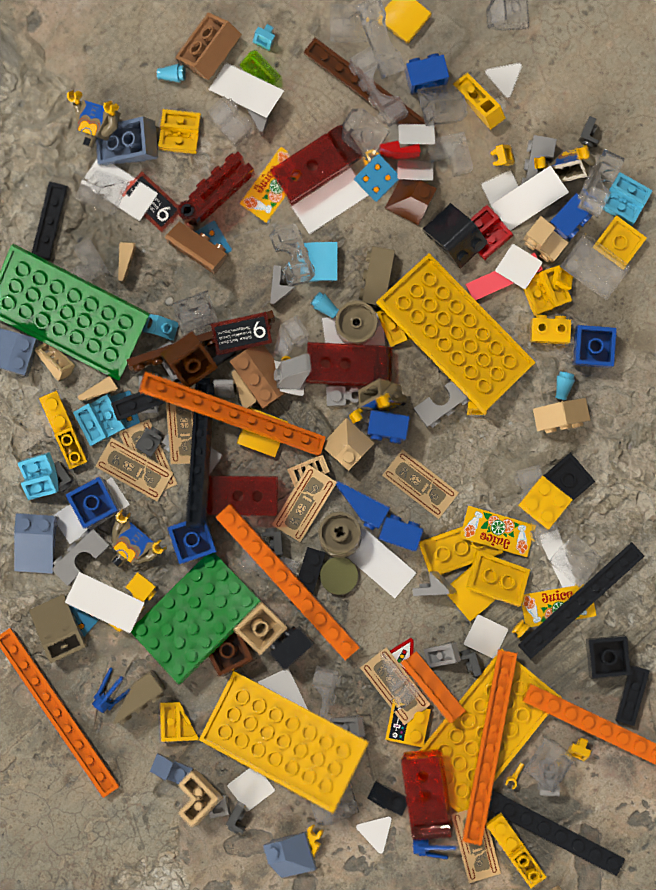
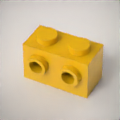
(550, 330)

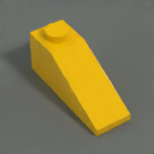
(480, 101)

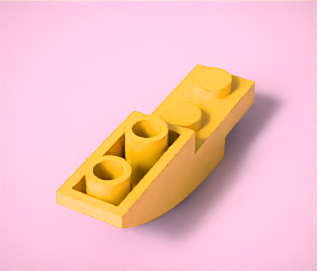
(63, 429)
(515, 850)

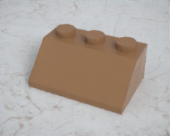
(208, 45)
(196, 246)
(257, 371)

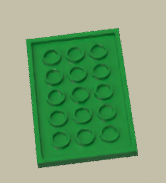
(195, 617)

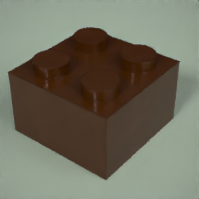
(189, 360)
(232, 655)

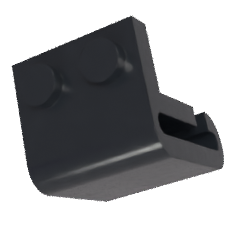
(455, 235)

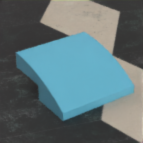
(627, 198)
(324, 259)
(99, 420)
(39, 476)

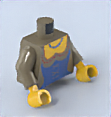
(94, 119)
(569, 164)
(379, 396)
(132, 543)

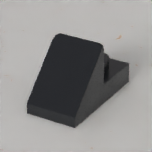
(388, 798)

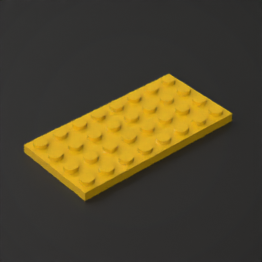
(455, 332)
(463, 737)
(284, 741)

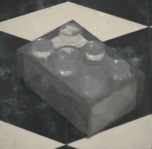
(595, 266)

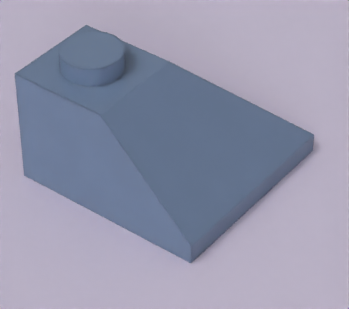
(290, 855)

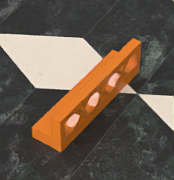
(433, 687)

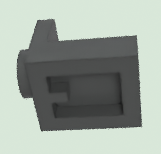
(589, 129)
(149, 441)
(64, 475)
(276, 544)
(472, 664)
(237, 814)

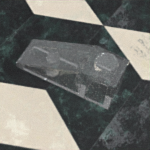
(399, 685)

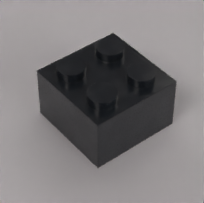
(291, 647)
(608, 656)

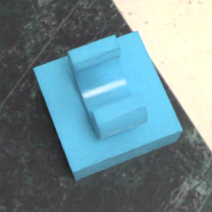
(264, 37)

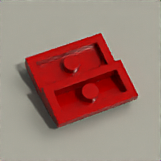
(393, 151)
(492, 229)

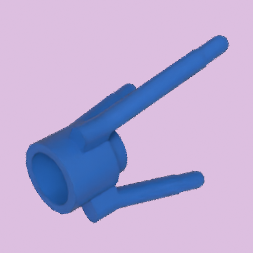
(103, 701)
(422, 848)

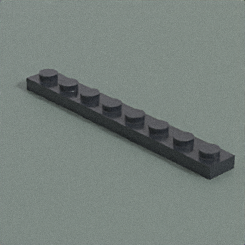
(199, 462)
(581, 600)
(556, 833)

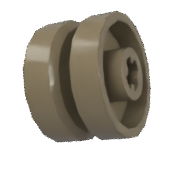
(366, 318)
(340, 523)

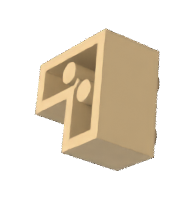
(545, 240)
(561, 414)
(203, 798)

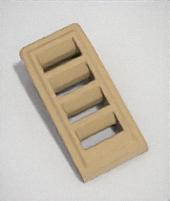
(126, 254)
(59, 370)
(102, 388)
(245, 395)
(312, 461)

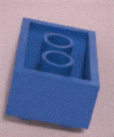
(365, 507)

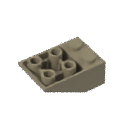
(57, 628)
(141, 692)

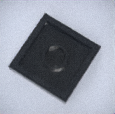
(570, 476)

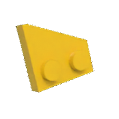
(175, 723)

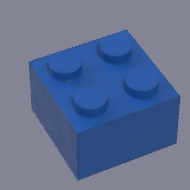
(426, 72)
(570, 218)
(594, 346)
(388, 426)
(92, 502)
(401, 533)
(191, 542)

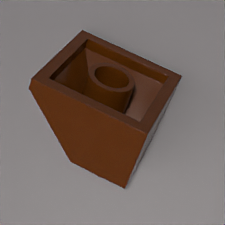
(411, 199)

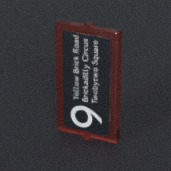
(162, 209)
(241, 333)

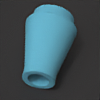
(172, 73)
(324, 304)
(564, 384)

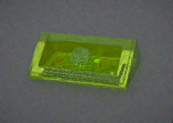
(259, 67)

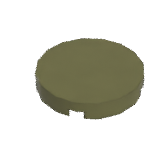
(339, 575)

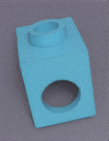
(162, 327)

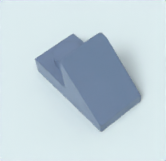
(169, 769)

